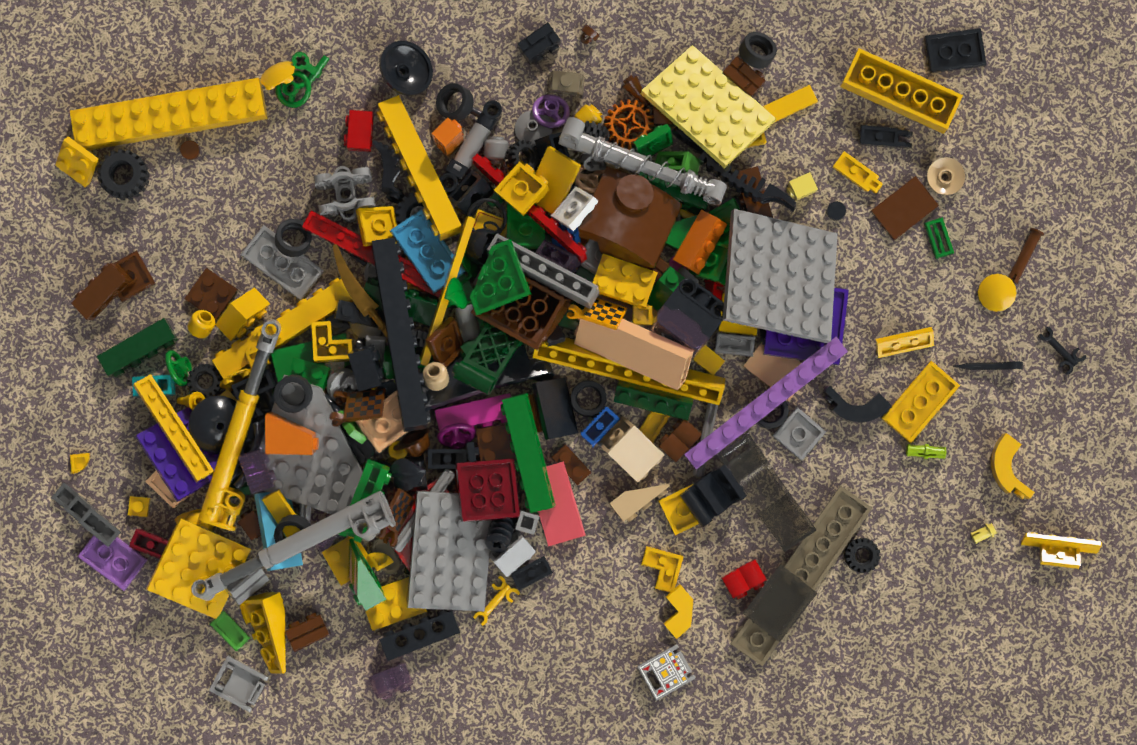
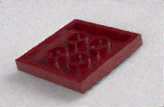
(487, 490)

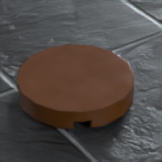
(634, 193)

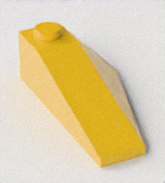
(268, 620)

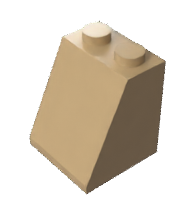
(631, 449)

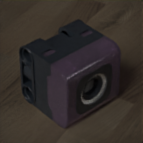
(689, 316)

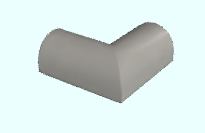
(467, 323)

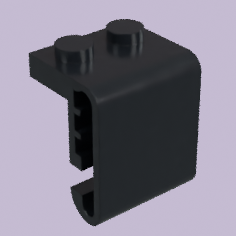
(713, 494)

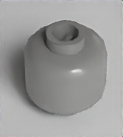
(495, 149)

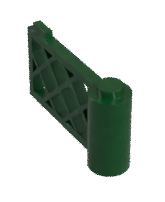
(474, 373)

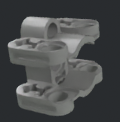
(329, 181)

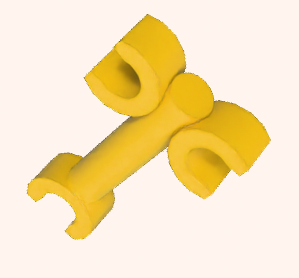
(505, 590)

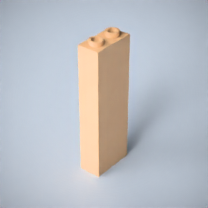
(637, 350)

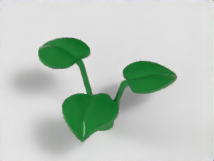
(454, 289)

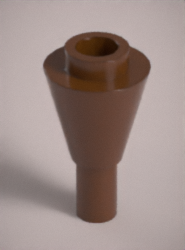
(634, 87)

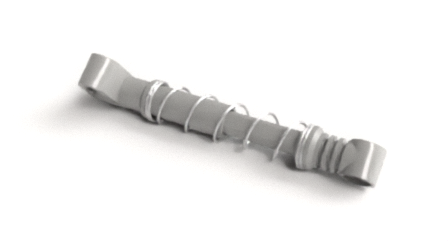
(601, 150)

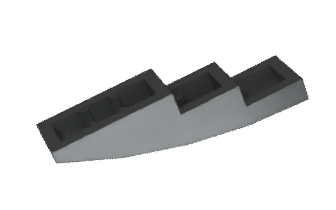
(86, 514)

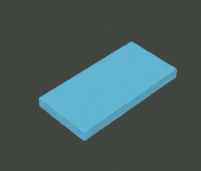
(267, 528)

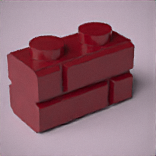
(148, 543)

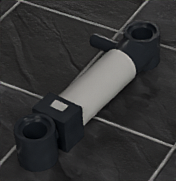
(482, 128)

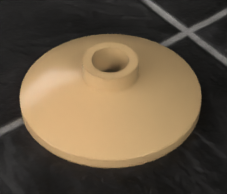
(952, 169)

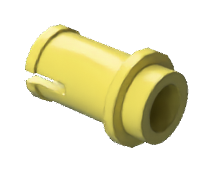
(983, 533)

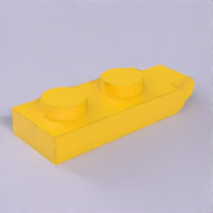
(857, 173)

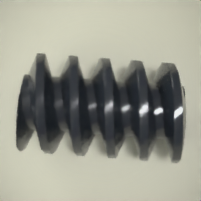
(500, 534)

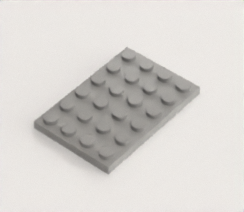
(447, 556)

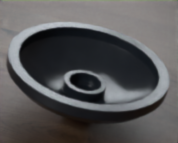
(412, 62)
(205, 419)

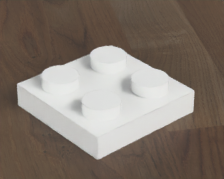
(575, 208)

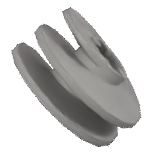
(342, 380)

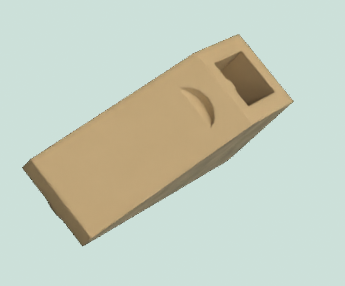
(631, 501)

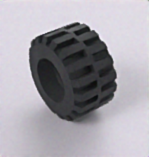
(109, 167)

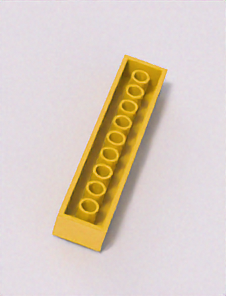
(169, 114)

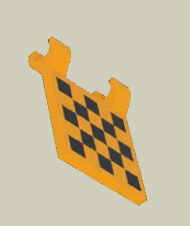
(601, 313)

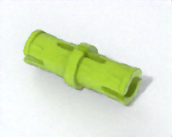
(926, 451)

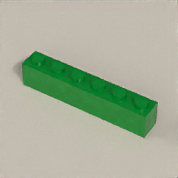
(528, 453)

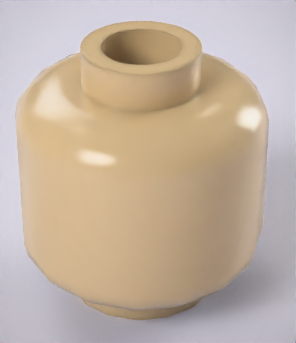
(435, 376)

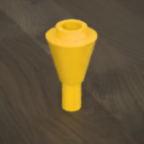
(191, 400)

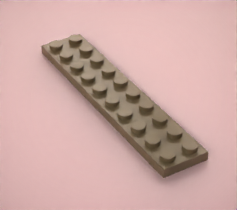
(810, 562)

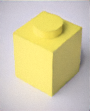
(801, 187)

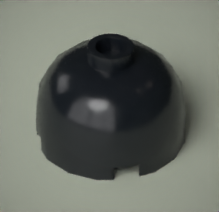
(478, 245)

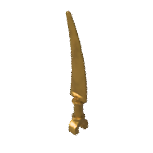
(356, 292)

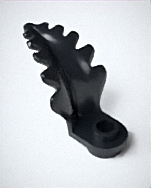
(389, 172)

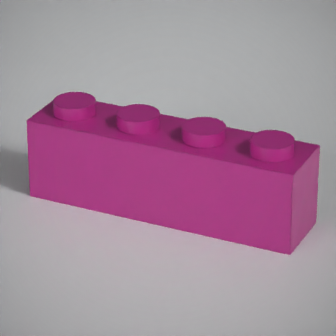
(474, 413)

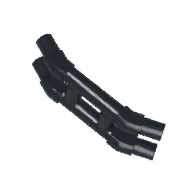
(254, 433)

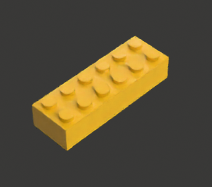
(901, 91)

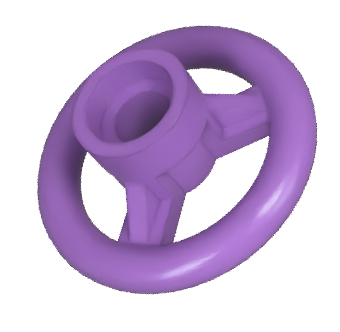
(551, 102)

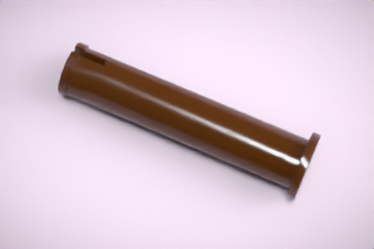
(1025, 254)

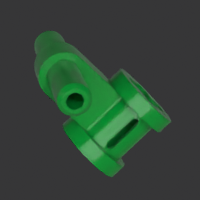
(315, 71)

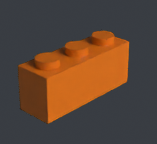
(448, 136)
(700, 242)

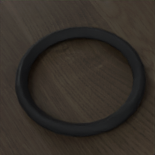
(494, 202)

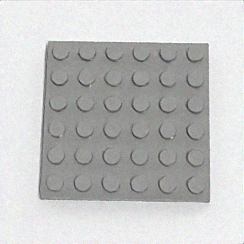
(780, 276)

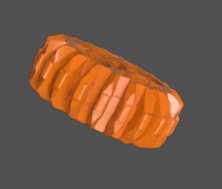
(620, 122)

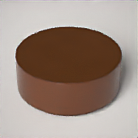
(190, 150)

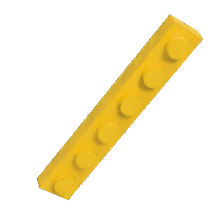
(173, 428)

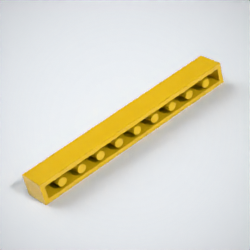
(696, 386)

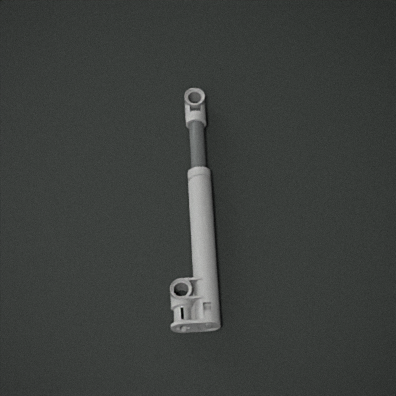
(369, 512)

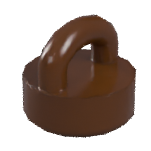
(590, 32)

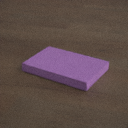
(116, 563)

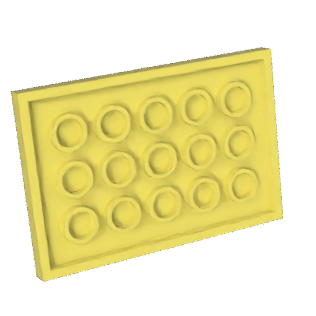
(708, 106)

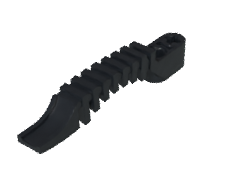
(771, 194)

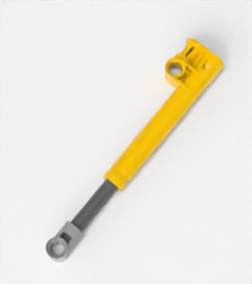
(217, 501)

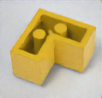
(242, 314)
(325, 348)

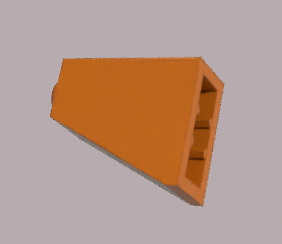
(288, 437)

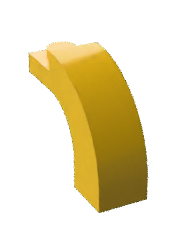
(1002, 470)

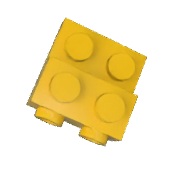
(522, 188)

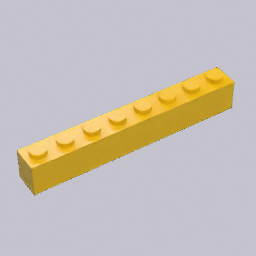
(419, 168)
(292, 322)

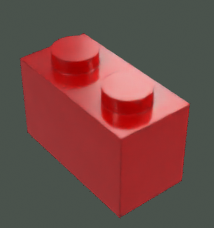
(359, 130)

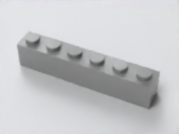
(553, 275)

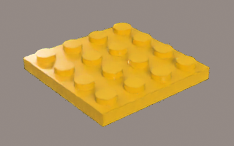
(192, 556)

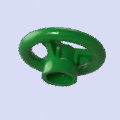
(297, 86)
(178, 369)

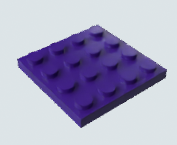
(800, 348)
(168, 462)

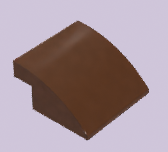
(627, 234)
(531, 317)

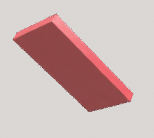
(563, 520)

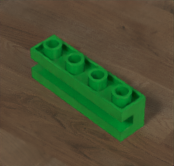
(371, 481)

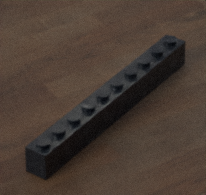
(399, 335)

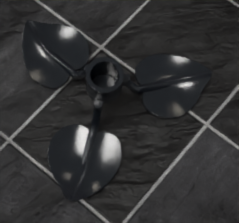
(404, 471)

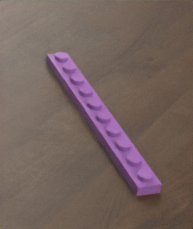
(765, 403)

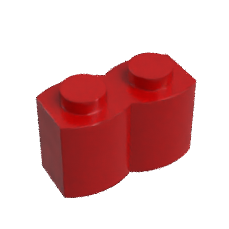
(743, 579)

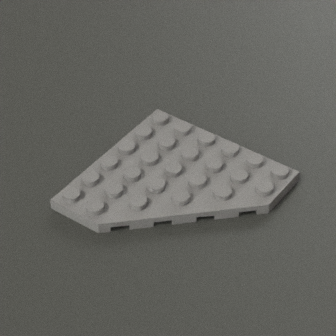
(330, 474)

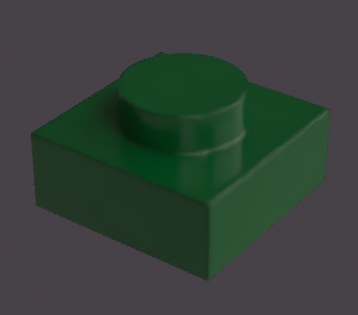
(495, 196)

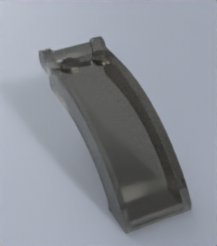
(767, 494)

